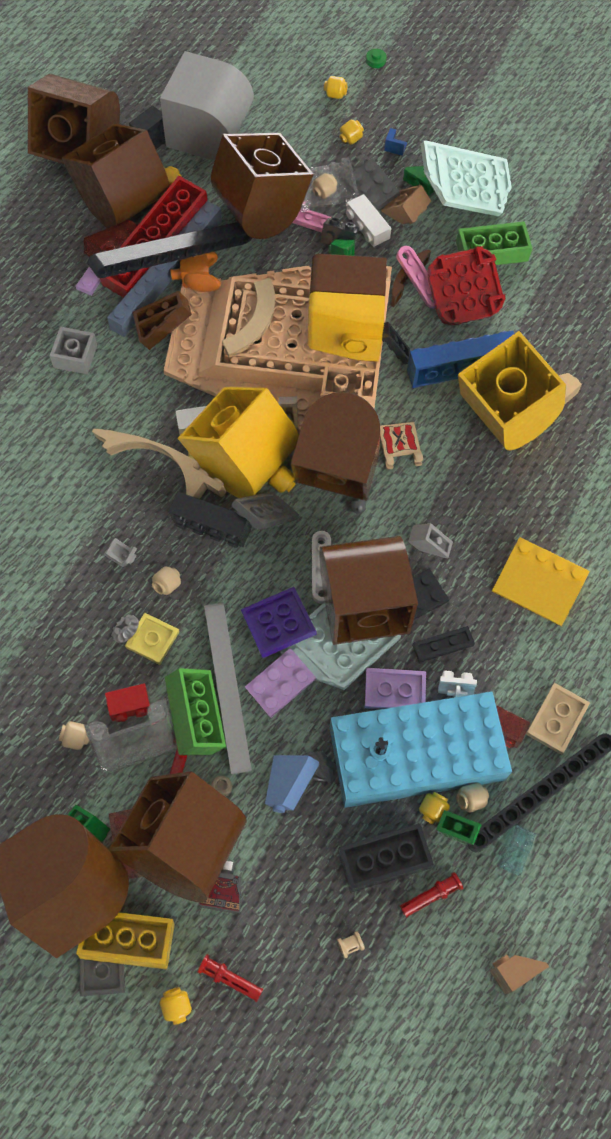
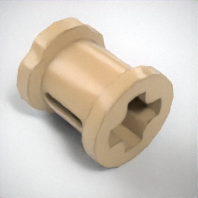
(350, 944)

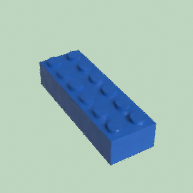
(446, 361)

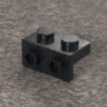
(336, 229)

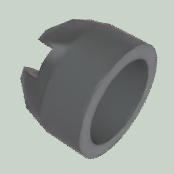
(358, 506)

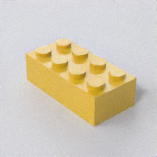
(131, 941)

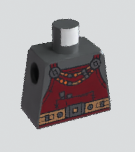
(226, 892)

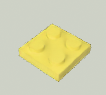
(152, 638)

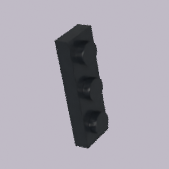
(395, 343)
(443, 644)

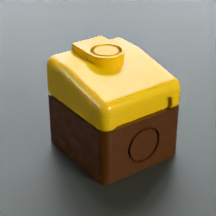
(347, 305)

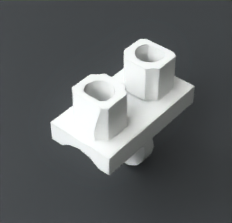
(457, 686)

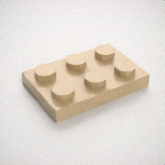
(558, 718)

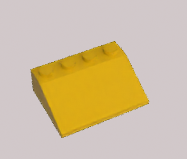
(540, 581)

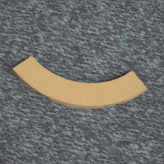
(258, 323)

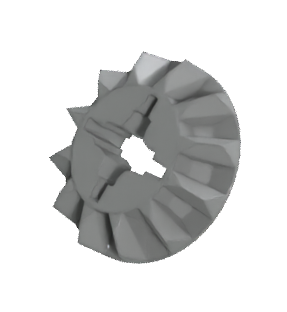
(125, 628)

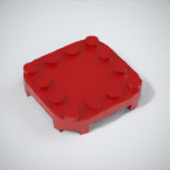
(465, 286)

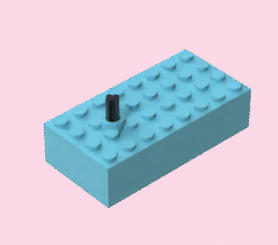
(419, 749)

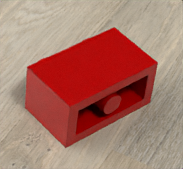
(128, 702)

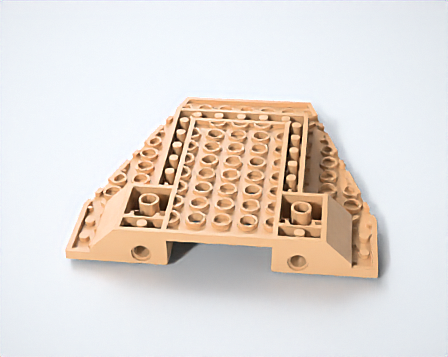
(201, 360)

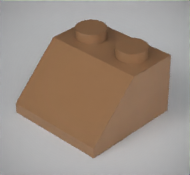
(408, 205)
(515, 971)

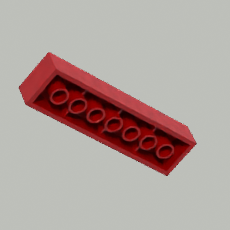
(164, 220)

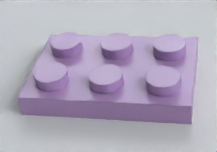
(280, 682)
(394, 688)

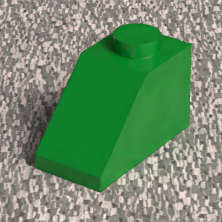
(415, 176)
(342, 247)
(90, 822)
(458, 828)

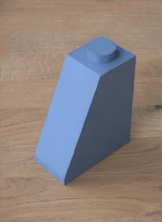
(289, 780)

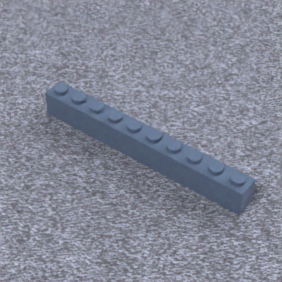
(159, 276)

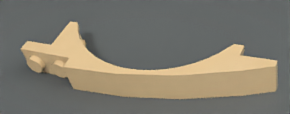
(196, 478)

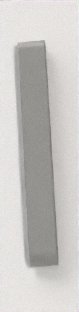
(227, 689)

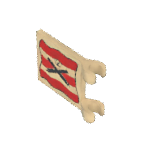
(400, 441)

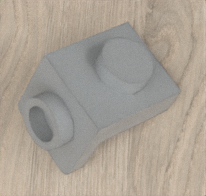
(120, 553)

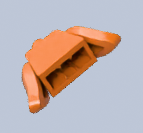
(195, 273)

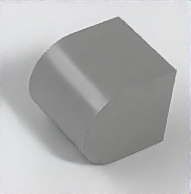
(203, 103)

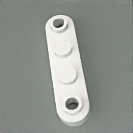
(316, 573)

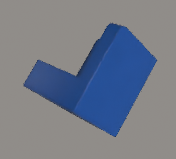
(393, 145)

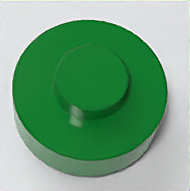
(376, 58)

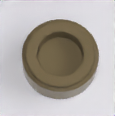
(222, 785)

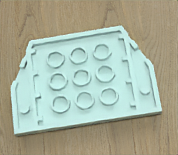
(467, 178)
(338, 663)

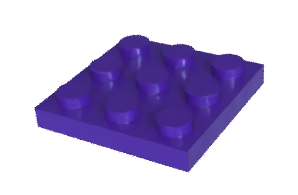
(278, 622)

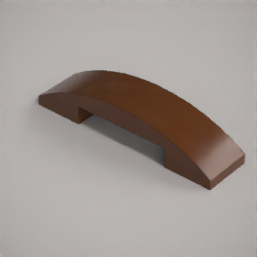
(398, 287)

